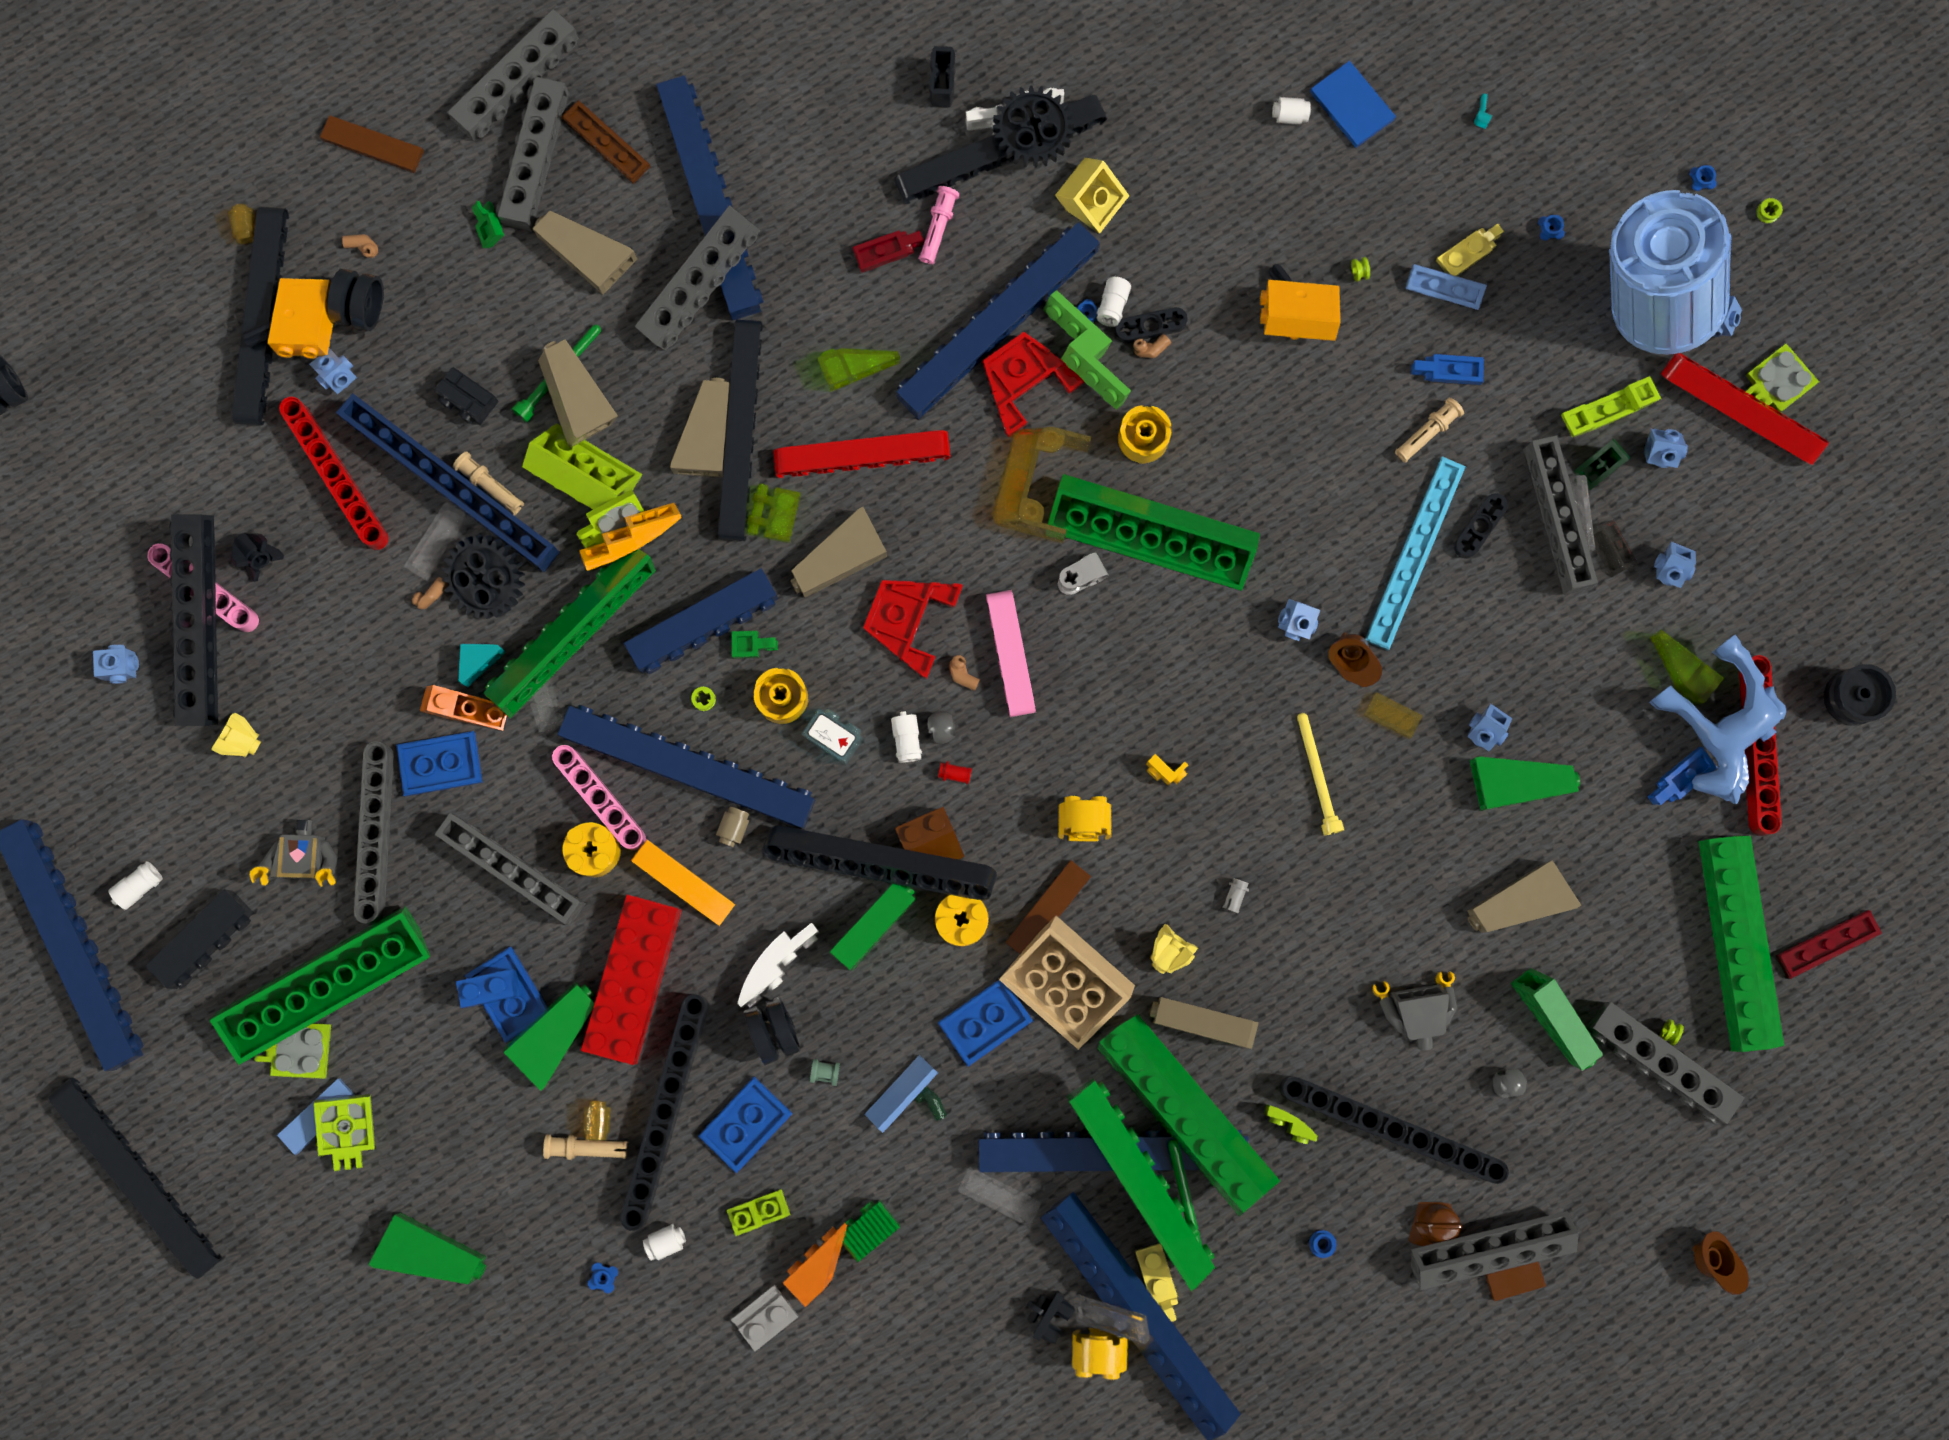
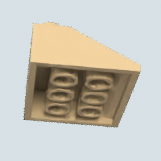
(1067, 983)

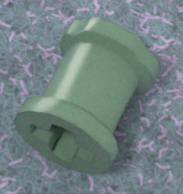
(824, 1072)

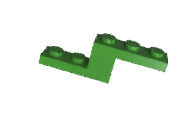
(1086, 350)

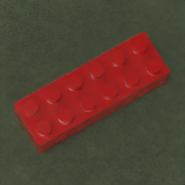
(631, 980)

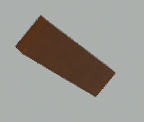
(605, 141)
(372, 144)
(1051, 904)

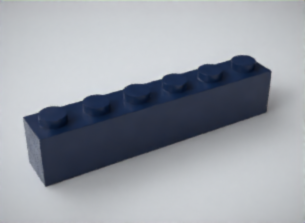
(701, 621)

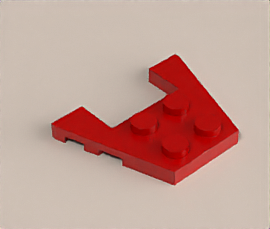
(1017, 370)
(898, 613)

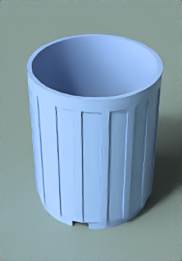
(1670, 272)

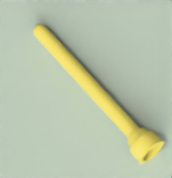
(1331, 822)

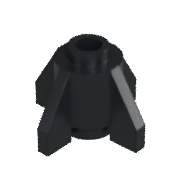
(254, 553)

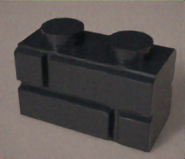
(466, 396)

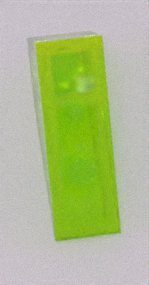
(850, 365)
(1686, 671)

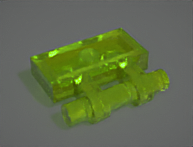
(782, 513)

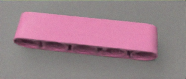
(230, 613)
(1010, 653)
(588, 791)

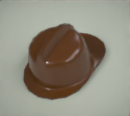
(1355, 660)
(1434, 1224)
(1719, 1261)

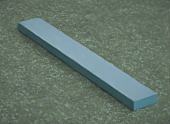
(1414, 553)

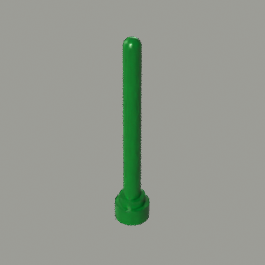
(526, 406)
(1182, 1184)

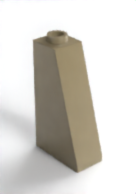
(589, 253)
(574, 393)
(704, 436)
(841, 554)
(1526, 899)
(1204, 1022)

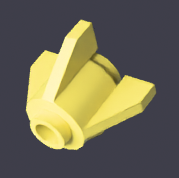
(237, 738)
(1171, 951)

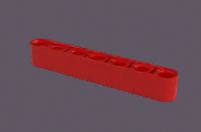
(1744, 408)
(864, 452)
(325, 465)
(1768, 761)

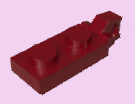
(886, 249)

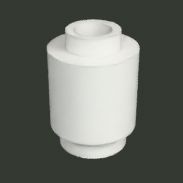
(1291, 110)
(664, 1242)

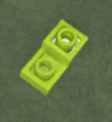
(1299, 1130)
(758, 1212)

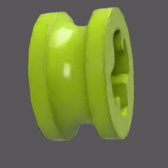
(1765, 217)
(1360, 269)
(699, 705)
(1671, 1032)

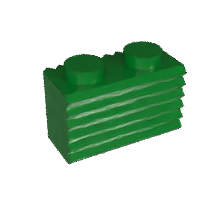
(869, 1229)

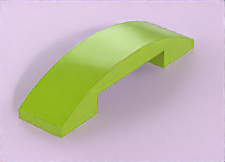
(1611, 408)

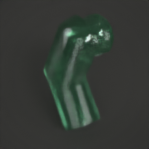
(934, 1103)

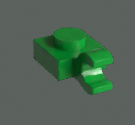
(488, 225)
(747, 644)

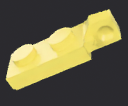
(1469, 250)
(1158, 1277)

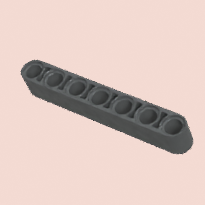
(367, 821)

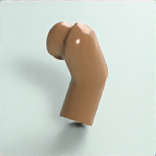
(363, 243)
(1151, 350)
(431, 594)
(960, 674)

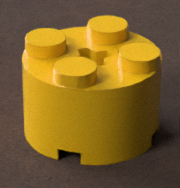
(1143, 420)
(784, 681)
(1085, 818)
(602, 860)
(967, 933)
(1099, 1354)

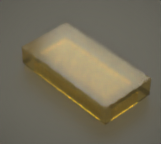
(1392, 715)

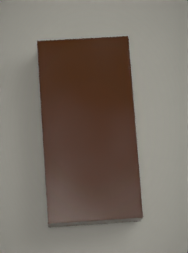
(1515, 1281)

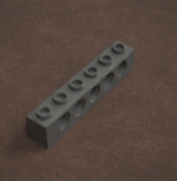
(515, 62)
(539, 94)
(684, 281)
(1560, 515)
(510, 869)
(1723, 1098)
(1494, 1250)

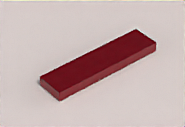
(1828, 944)

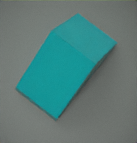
(476, 660)

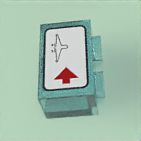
(833, 736)

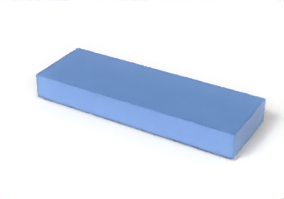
(1445, 286)
(901, 1093)
(303, 1128)

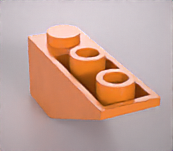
(462, 707)
(817, 1271)

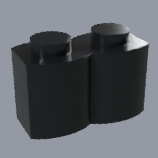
(942, 76)

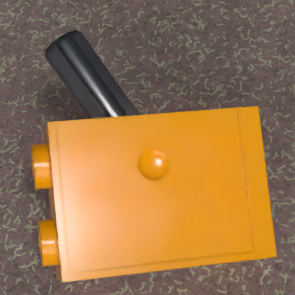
(1299, 308)
(299, 320)

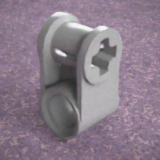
(1085, 573)

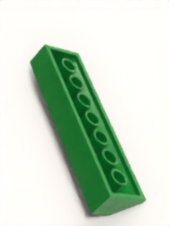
(1154, 532)
(569, 632)
(1741, 944)
(321, 985)
(1188, 1114)
(1142, 1183)

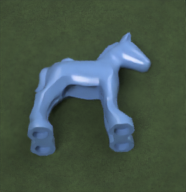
(1734, 732)

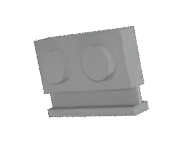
(764, 1317)

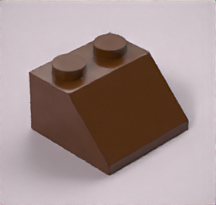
(931, 835)

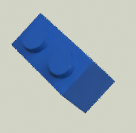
(488, 988)

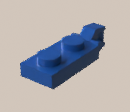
(1450, 369)
(1679, 779)

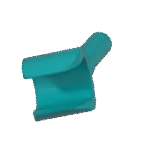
(1482, 117)

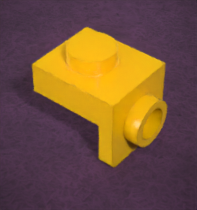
(1160, 770)

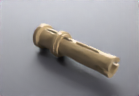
(1437, 423)
(479, 476)
(572, 1147)

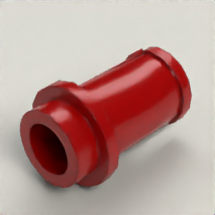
(954, 773)

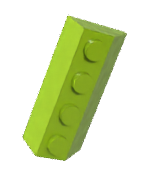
(579, 471)

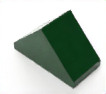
(1602, 463)

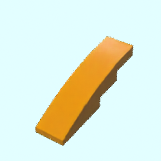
(639, 531)
(682, 882)

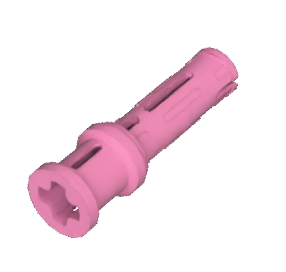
(941, 214)

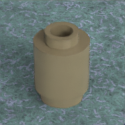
(733, 826)

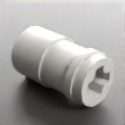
(1113, 301)
(906, 737)
(135, 885)

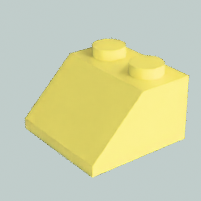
(1092, 194)

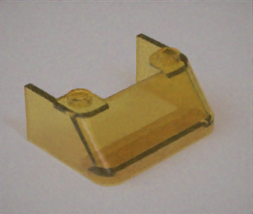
(1012, 506)

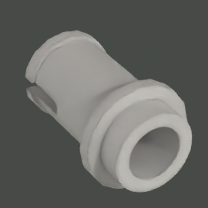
(1235, 895)

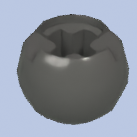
(941, 727)
(1510, 1083)

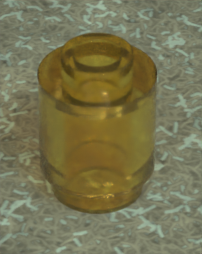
(242, 223)
(596, 1120)

